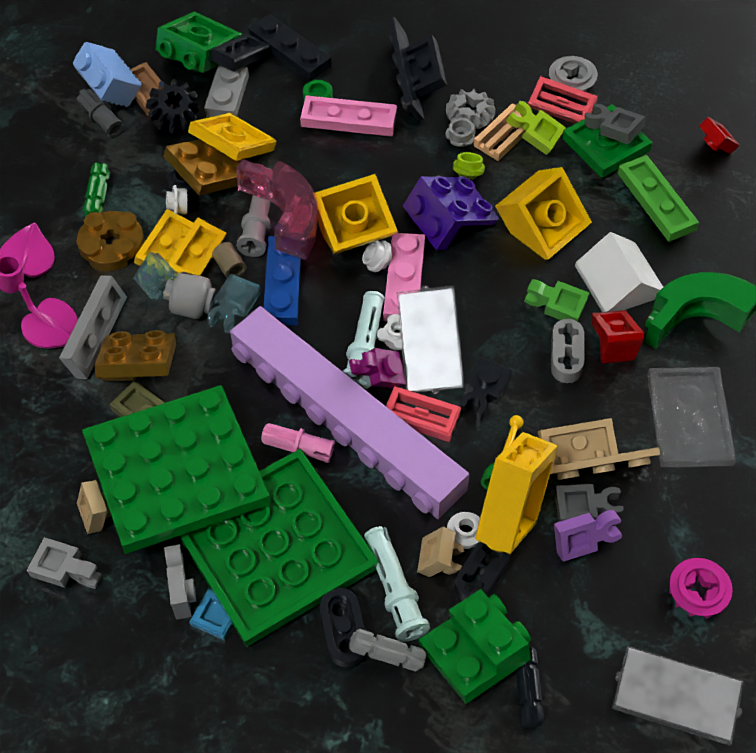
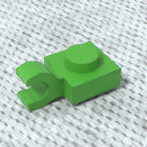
(560, 302)

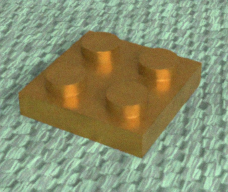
(202, 166)

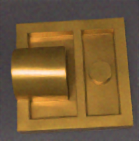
(136, 355)

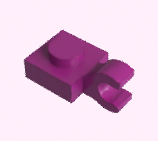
(381, 366)

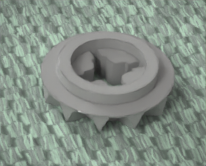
(571, 66)
(484, 106)

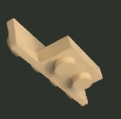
(590, 446)

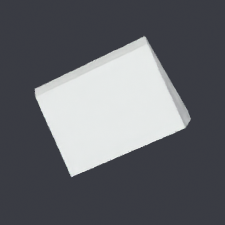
(618, 274)

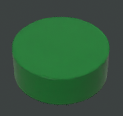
(318, 88)

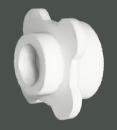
(388, 334)

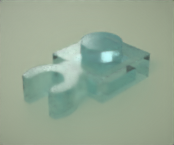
(233, 298)

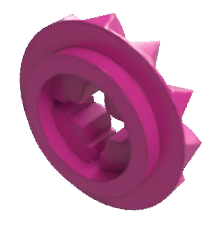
(710, 576)

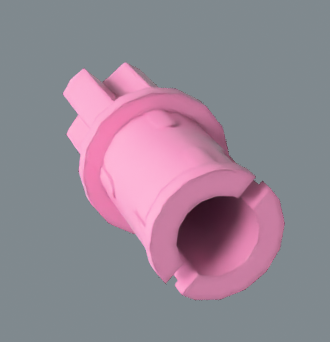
(293, 440)

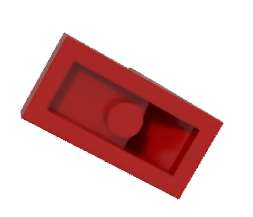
(618, 336)

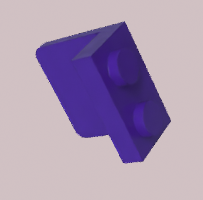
(444, 205)

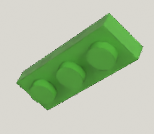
(658, 198)

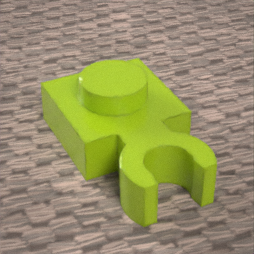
(540, 129)

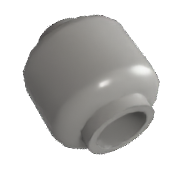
(189, 295)

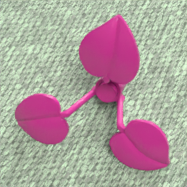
(33, 256)

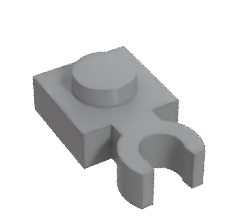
(181, 591)

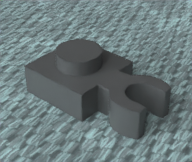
(618, 125)
(581, 499)

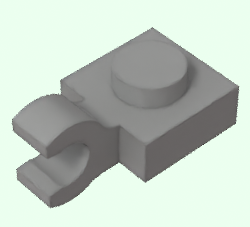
(59, 561)

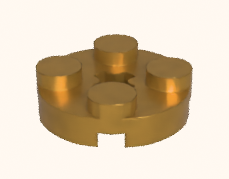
(108, 224)

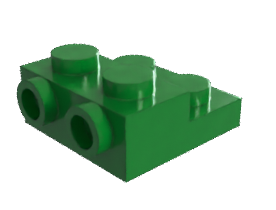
(191, 40)
(477, 645)

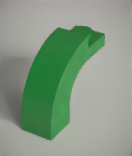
(701, 294)

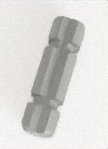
(387, 650)

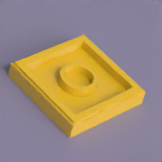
(232, 136)

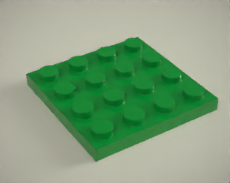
(175, 468)
(282, 555)

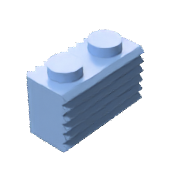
(106, 74)

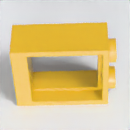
(515, 492)

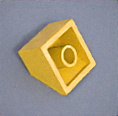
(544, 212)
(354, 214)

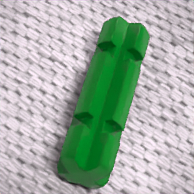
(96, 188)

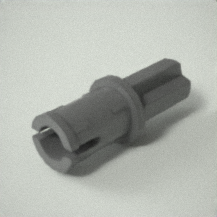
(100, 113)

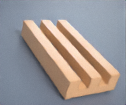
(498, 131)

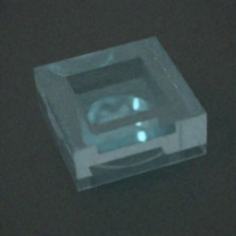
(154, 275)

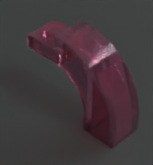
(293, 195)

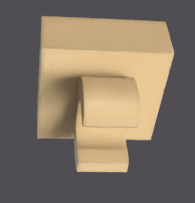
(92, 507)
(437, 553)

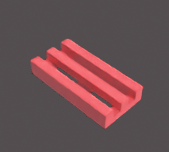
(558, 112)
(421, 419)

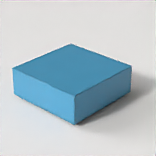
(211, 617)

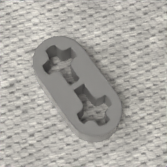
(574, 351)

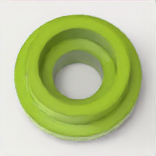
(469, 165)

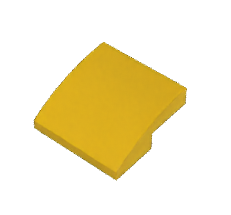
(182, 243)

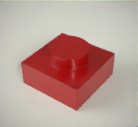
(717, 136)

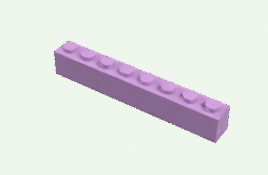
(350, 413)

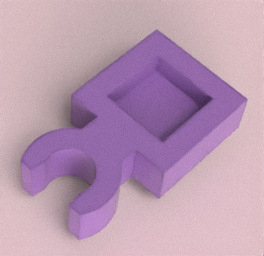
(580, 534)

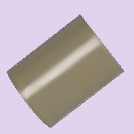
(229, 260)

